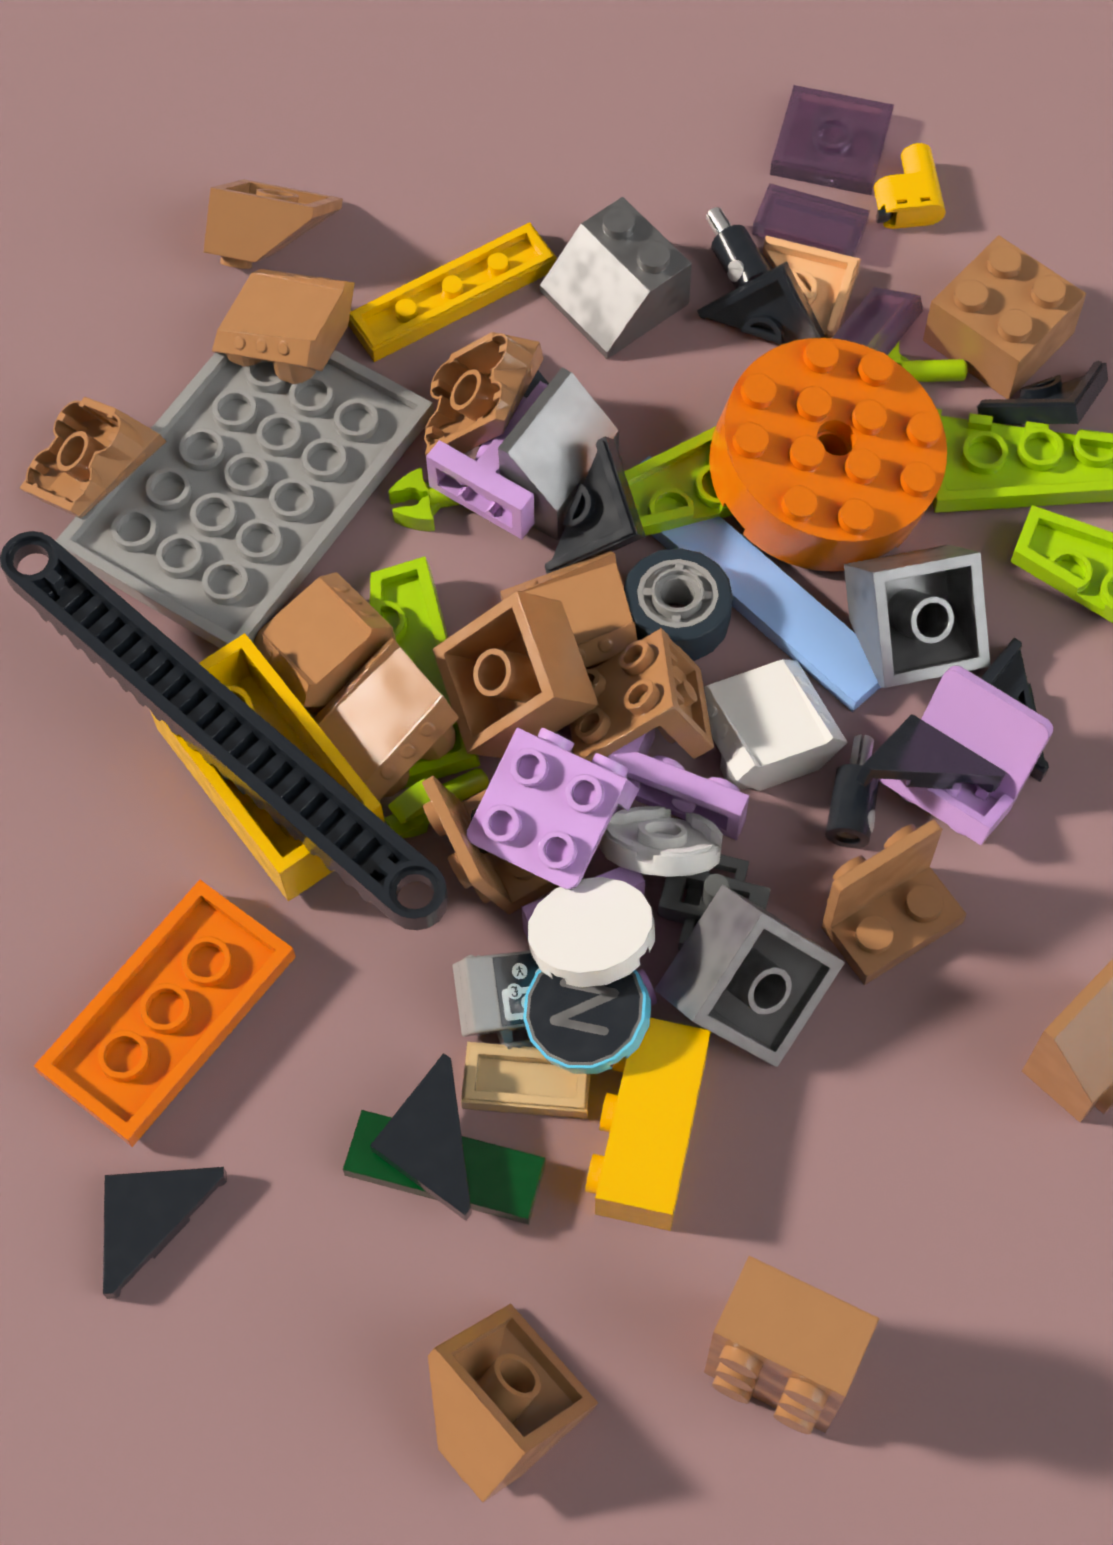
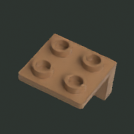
(641, 690)
(489, 875)
(890, 903)

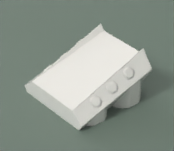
(770, 726)

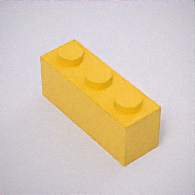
(649, 1126)

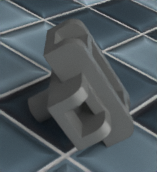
(701, 891)

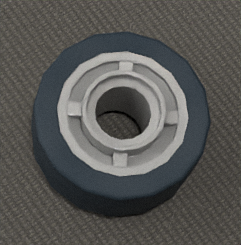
(683, 579)

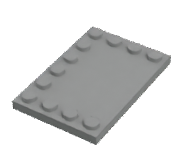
(246, 490)

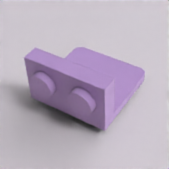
(994, 729)
(549, 806)

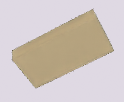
(521, 1083)

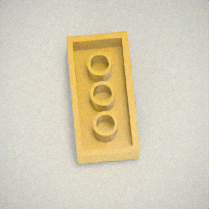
(259, 686)

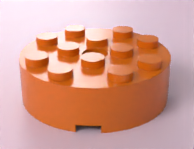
(827, 453)

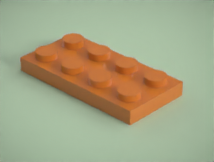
(165, 1012)

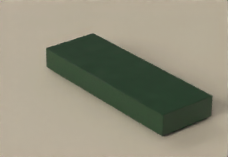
(498, 1177)

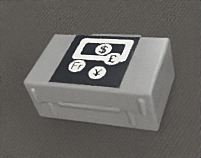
(493, 994)

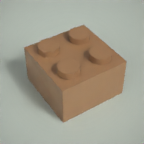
(1003, 316)
(514, 672)

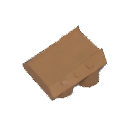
(286, 322)
(481, 390)
(89, 456)
(593, 605)
(322, 639)
(388, 720)

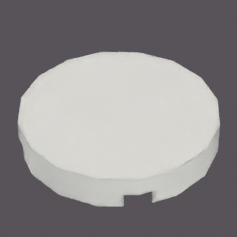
(660, 845)
(591, 932)

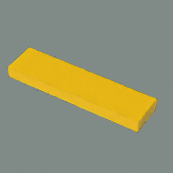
(451, 292)

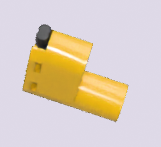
(911, 197)

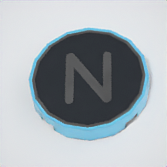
(586, 1026)

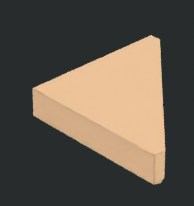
(822, 276)

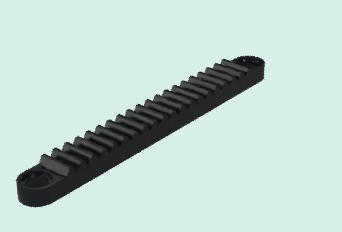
(225, 731)

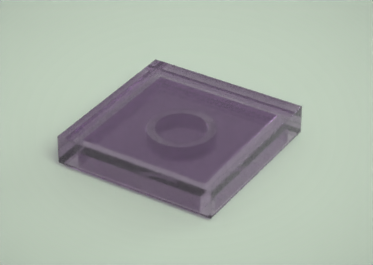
(832, 140)

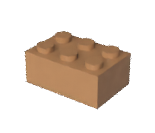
(787, 1346)

